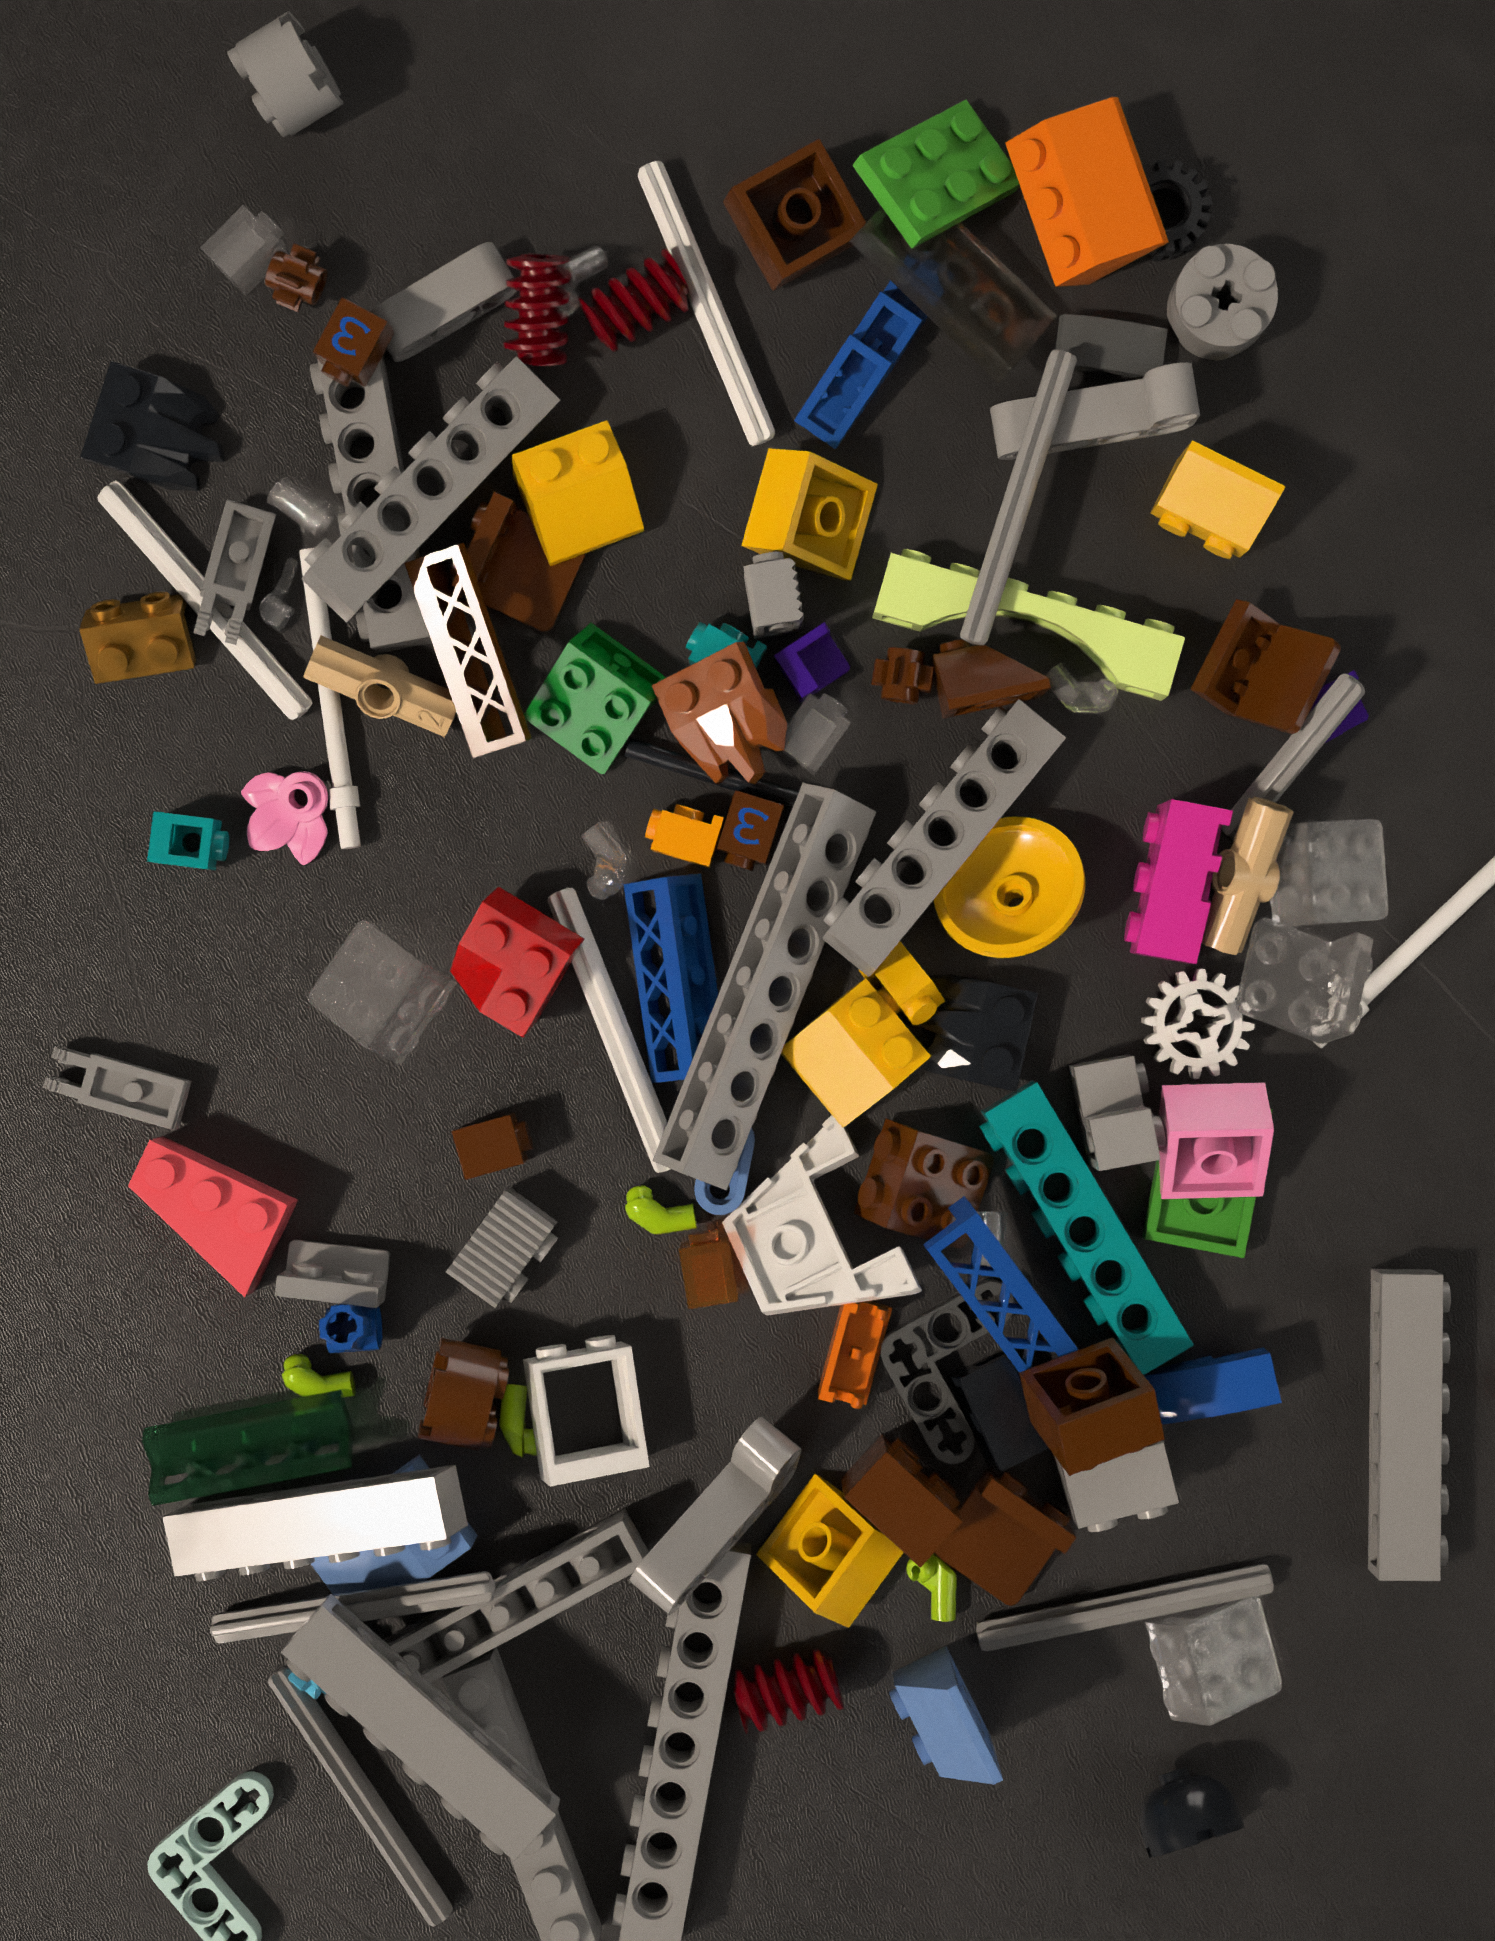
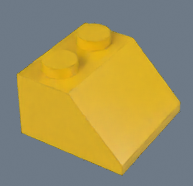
(577, 492)
(1215, 501)
(810, 512)
(854, 1053)
(829, 1553)

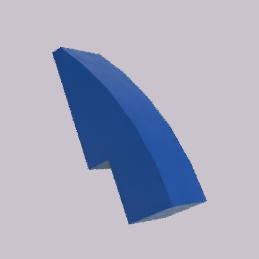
(1215, 1386)

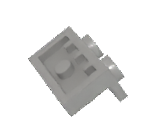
(334, 1274)

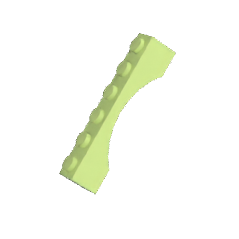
(1128, 653)

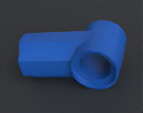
(351, 1328)

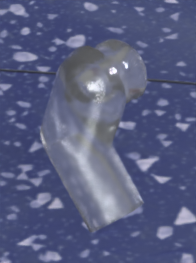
(582, 267)
(1081, 696)
(610, 862)

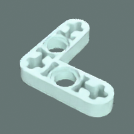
(199, 1852)

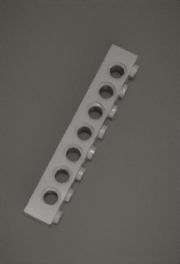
(764, 986)
(681, 1818)

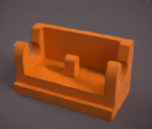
(854, 1353)

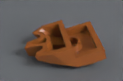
(723, 713)

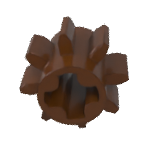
(296, 277)
(902, 675)

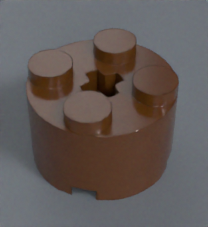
(462, 1395)

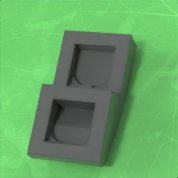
(1111, 345)

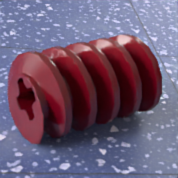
(637, 300)
(538, 308)
(787, 1691)

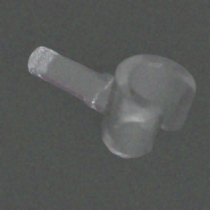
(272, 608)

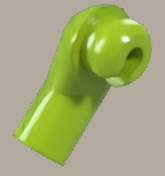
(656, 1218)
(306, 1382)
(513, 1421)
(941, 1583)

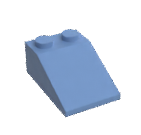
(396, 1569)
(945, 1719)

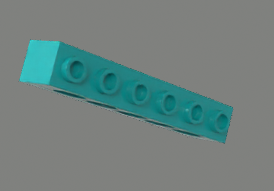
(1162, 1333)

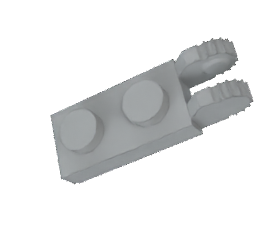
(235, 565)
(123, 1088)

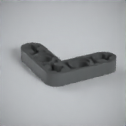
(928, 1351)

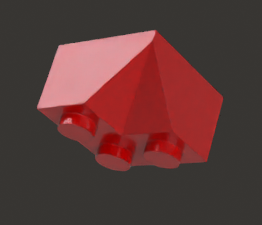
(513, 960)

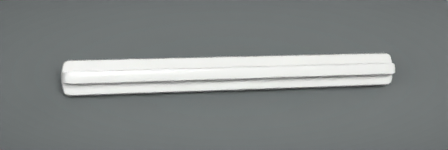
(706, 303)
(188, 583)
(612, 1024)

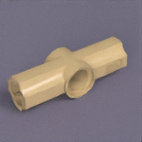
(356, 677)
(1246, 875)

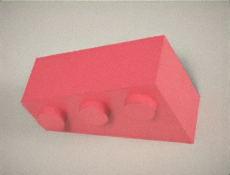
(214, 1209)

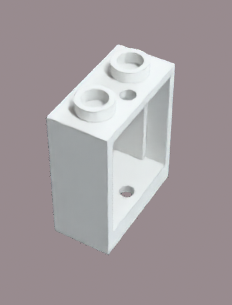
(596, 1461)

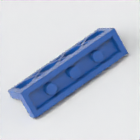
(685, 974)
(1013, 1282)

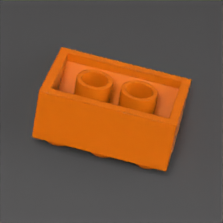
(1086, 192)

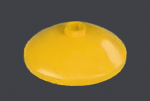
(1014, 861)

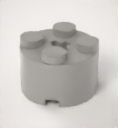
(287, 74)
(1246, 284)

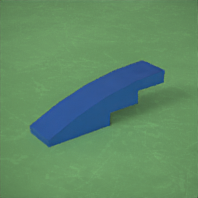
(861, 366)

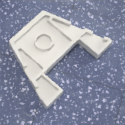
(791, 1242)

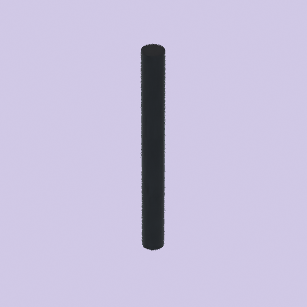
(688, 766)

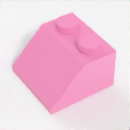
(1215, 1140)

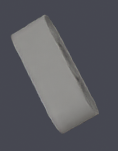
(445, 300)

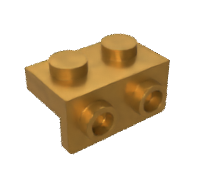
(137, 637)

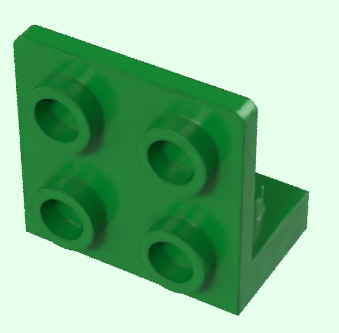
(594, 697)

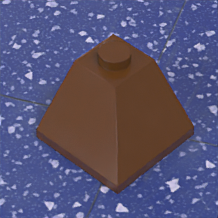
(981, 679)

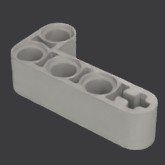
(1107, 413)
(719, 1517)

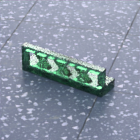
(248, 1439)

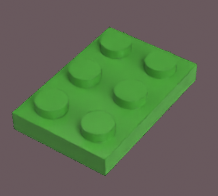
(937, 173)
(1199, 1223)

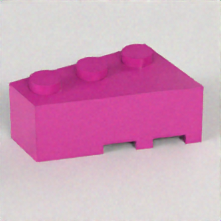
(1176, 880)

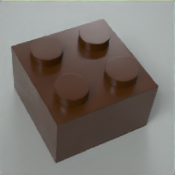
(795, 214)
(1092, 1406)
(901, 1499)

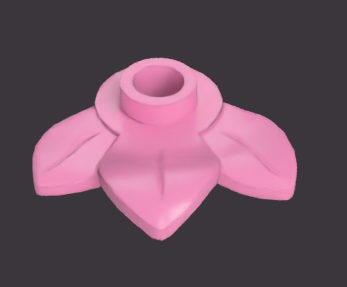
(284, 821)

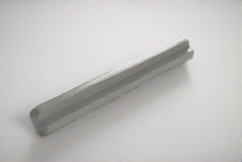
(1301, 746)

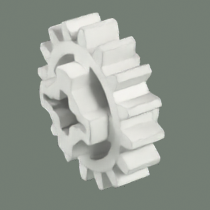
(1206, 1045)

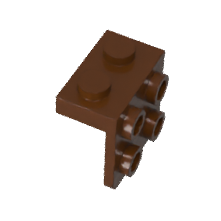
(514, 567)
(1265, 669)
(917, 1180)
(1005, 1536)

